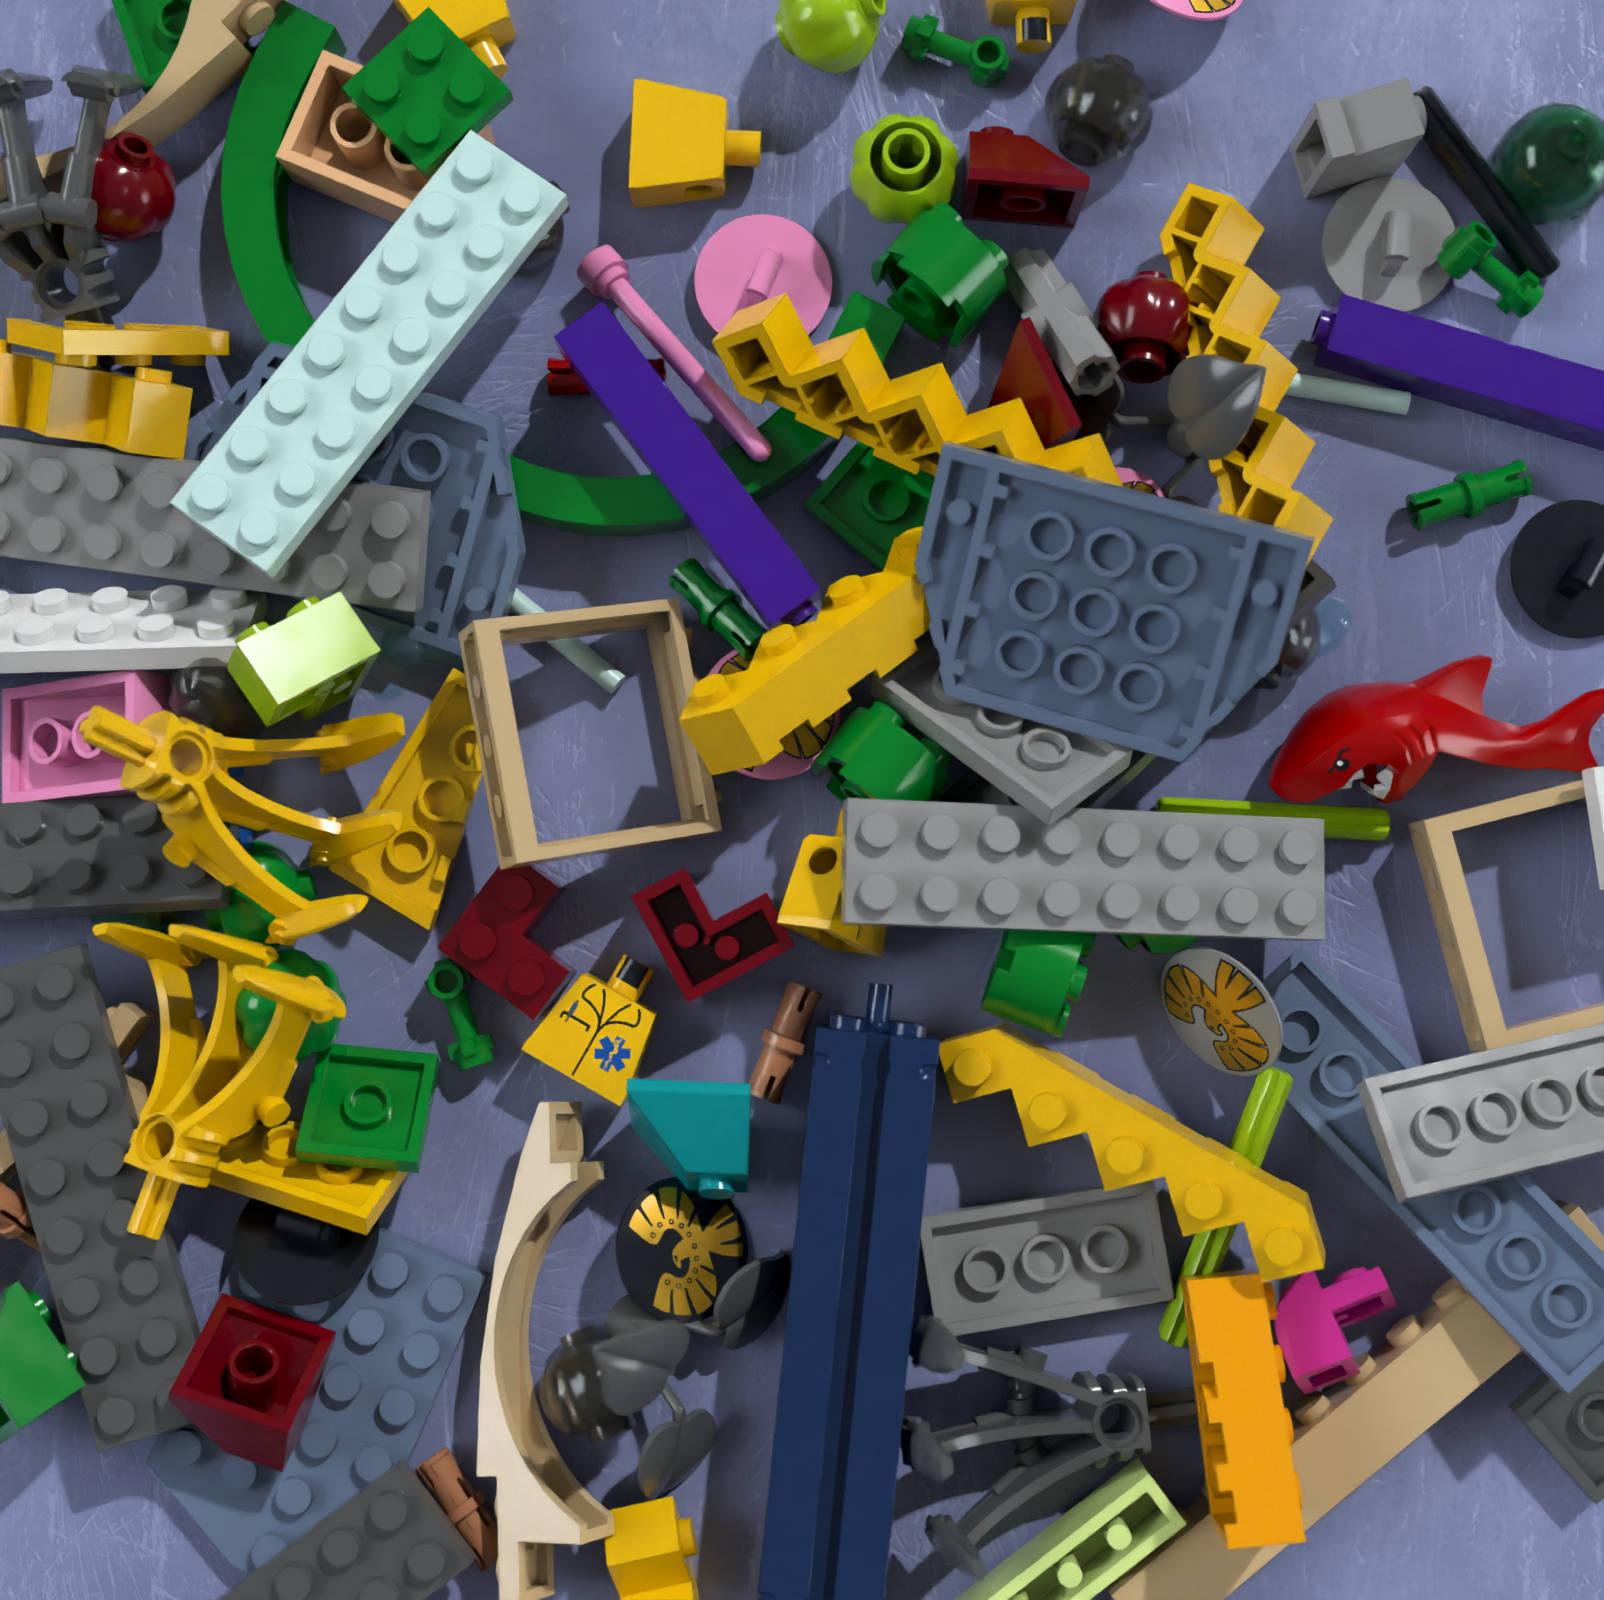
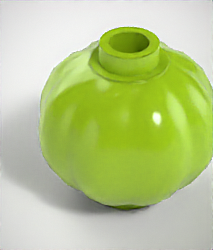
(829, 33)
(903, 167)

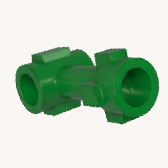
(984, 58)
(1470, 250)
(450, 983)

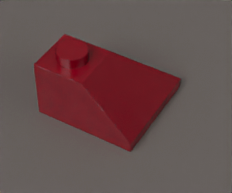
(1019, 181)
(1032, 377)
(253, 1380)

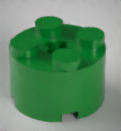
(941, 275)
(881, 760)
(1035, 977)

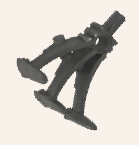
(42, 214)
(1021, 1423)

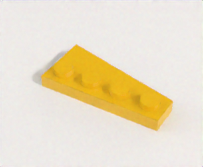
(435, 791)
(267, 1169)

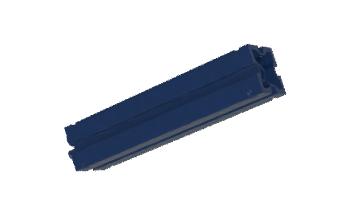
(849, 1307)

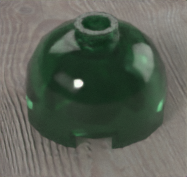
(1553, 161)

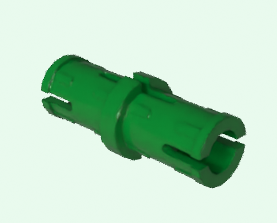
(1469, 494)
(718, 607)

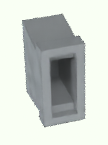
(1357, 137)

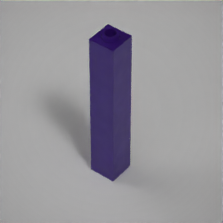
(1462, 369)
(689, 468)

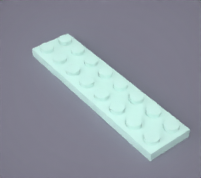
(370, 354)

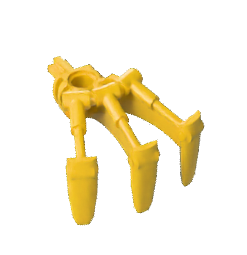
(201, 795)
(214, 1083)

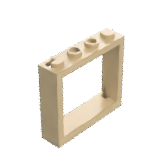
(499, 739)
(1459, 929)

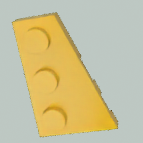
(132, 345)

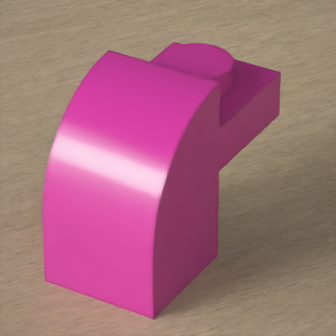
(1313, 1319)

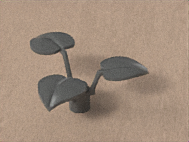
(1210, 406)
(647, 1349)

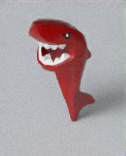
(1412, 721)

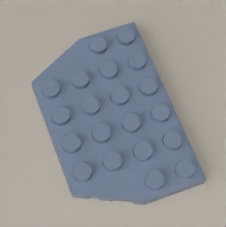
(474, 508)
(1100, 601)
(372, 1403)

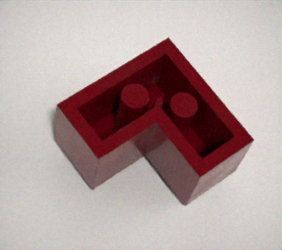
(497, 944)
(706, 950)

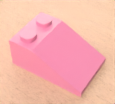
(43, 742)

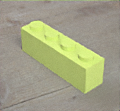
(1087, 1543)

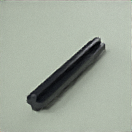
(1485, 189)

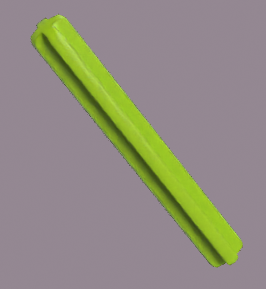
(1251, 1142)

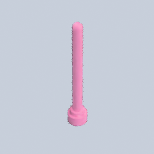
(606, 276)

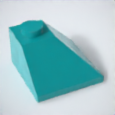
(696, 1131)

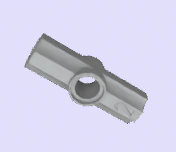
(1061, 322)

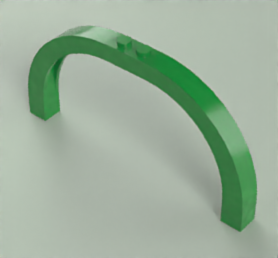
(259, 249)

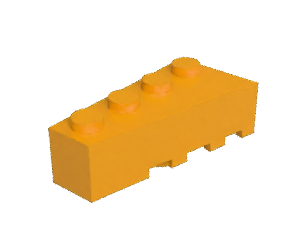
(1241, 1409)

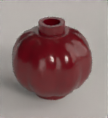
(132, 189)
(1146, 325)

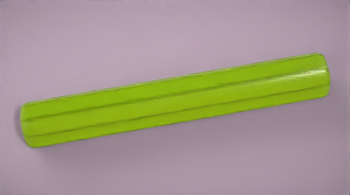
(1339, 821)

